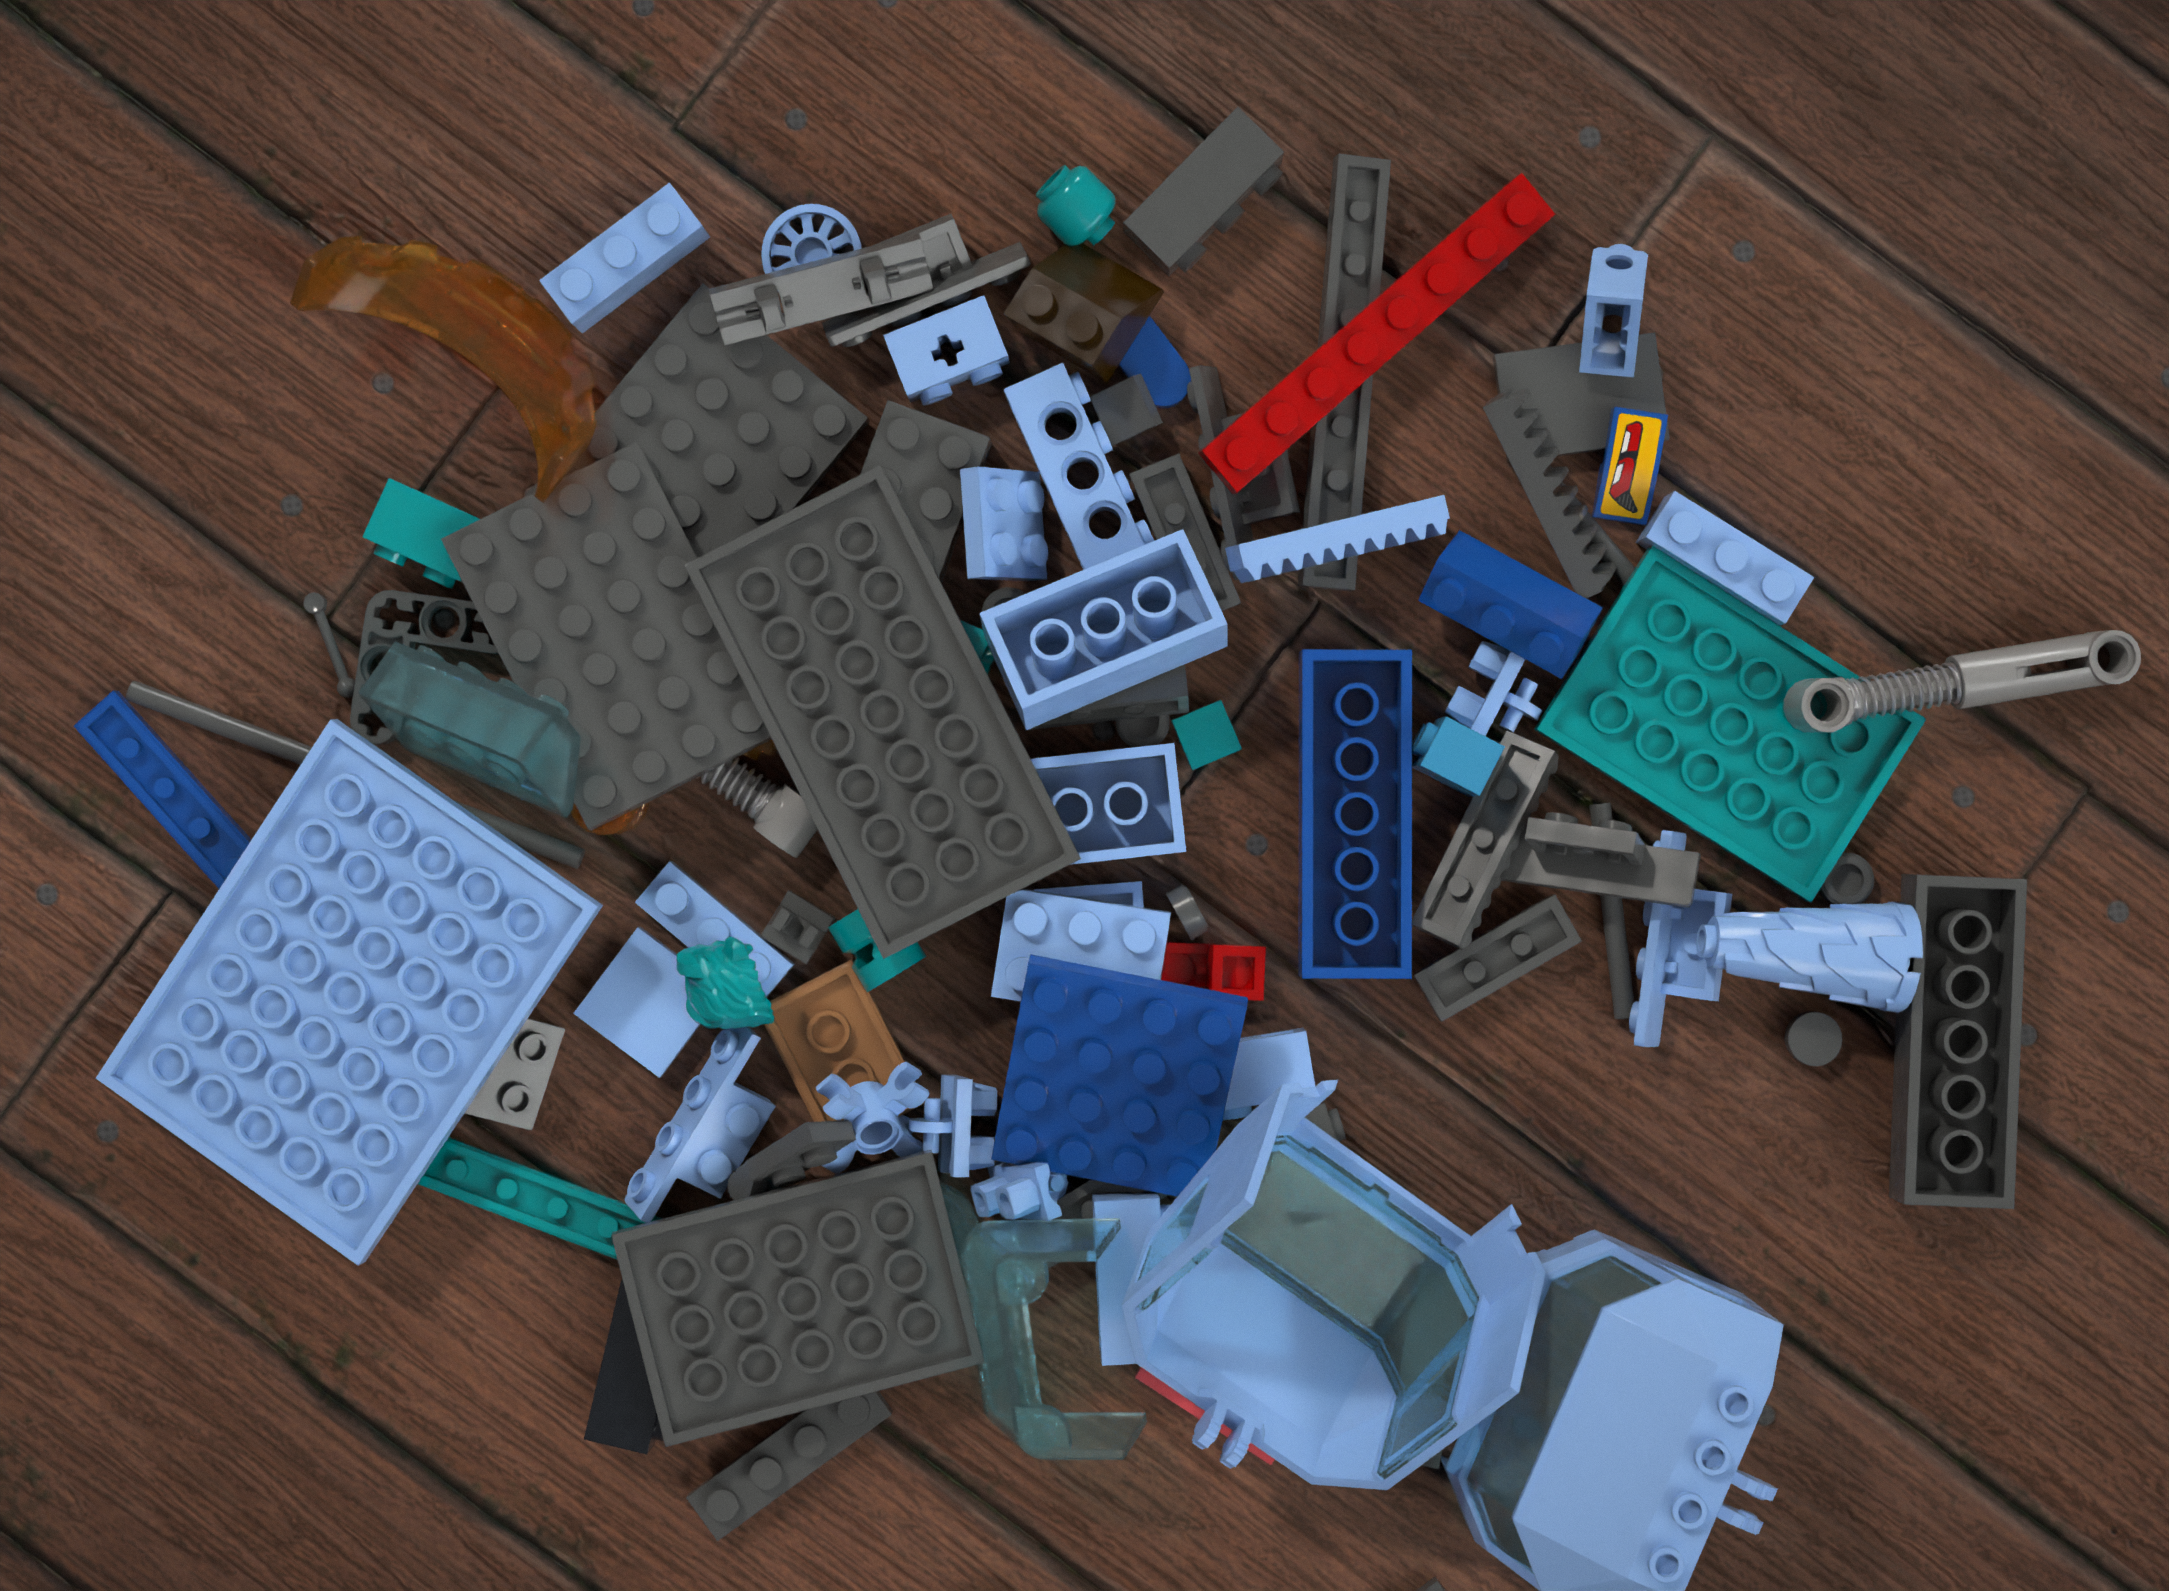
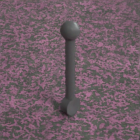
(317, 604)

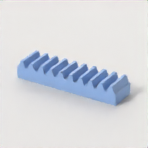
(1338, 539)

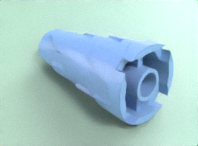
(1839, 951)

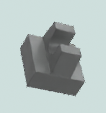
(798, 926)

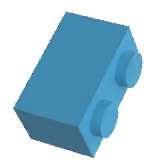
(1455, 755)

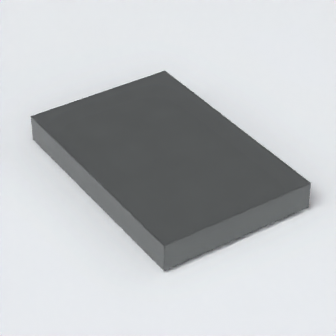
(1576, 403)

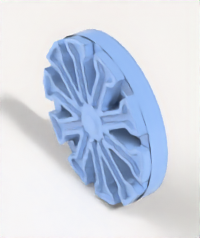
(809, 245)

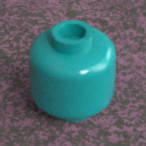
(1076, 206)

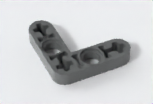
(378, 640)

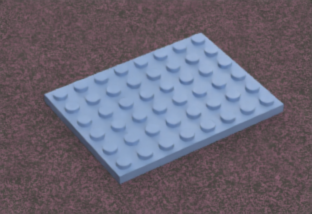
(348, 991)

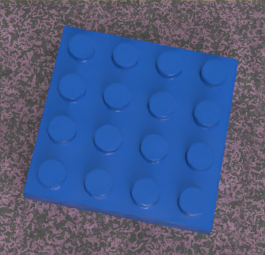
(1117, 1075)

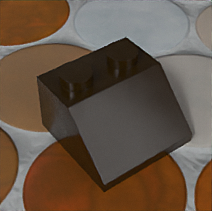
(1083, 308)

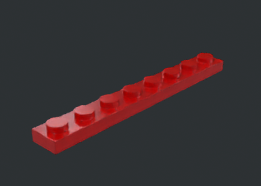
(1376, 333)

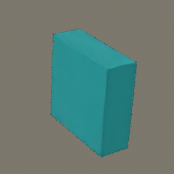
(1206, 735)

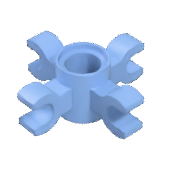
(875, 1113)

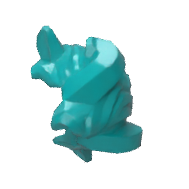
(723, 985)

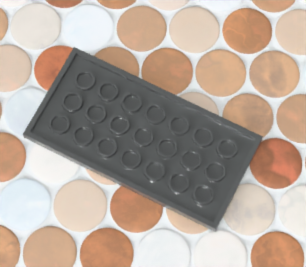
(882, 711)

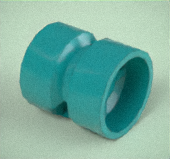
(869, 964)

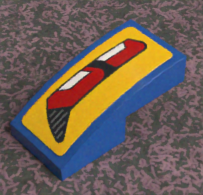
(1629, 466)

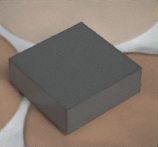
(1126, 409)

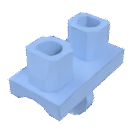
(1502, 668)
(948, 1125)
(1020, 1192)

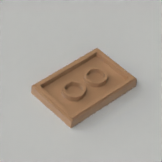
(829, 1030)

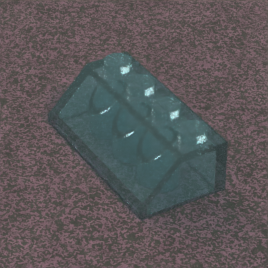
(477, 725)

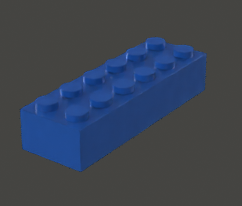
(1355, 814)

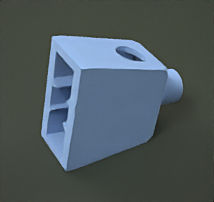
(1613, 289)

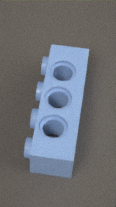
(1032, 405)

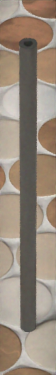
(297, 751)

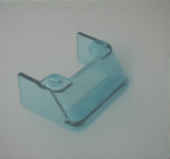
(1004, 1274)

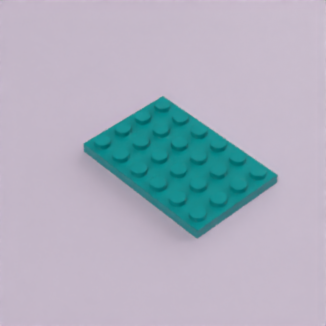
(1690, 715)

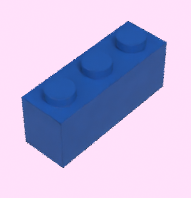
(1510, 604)

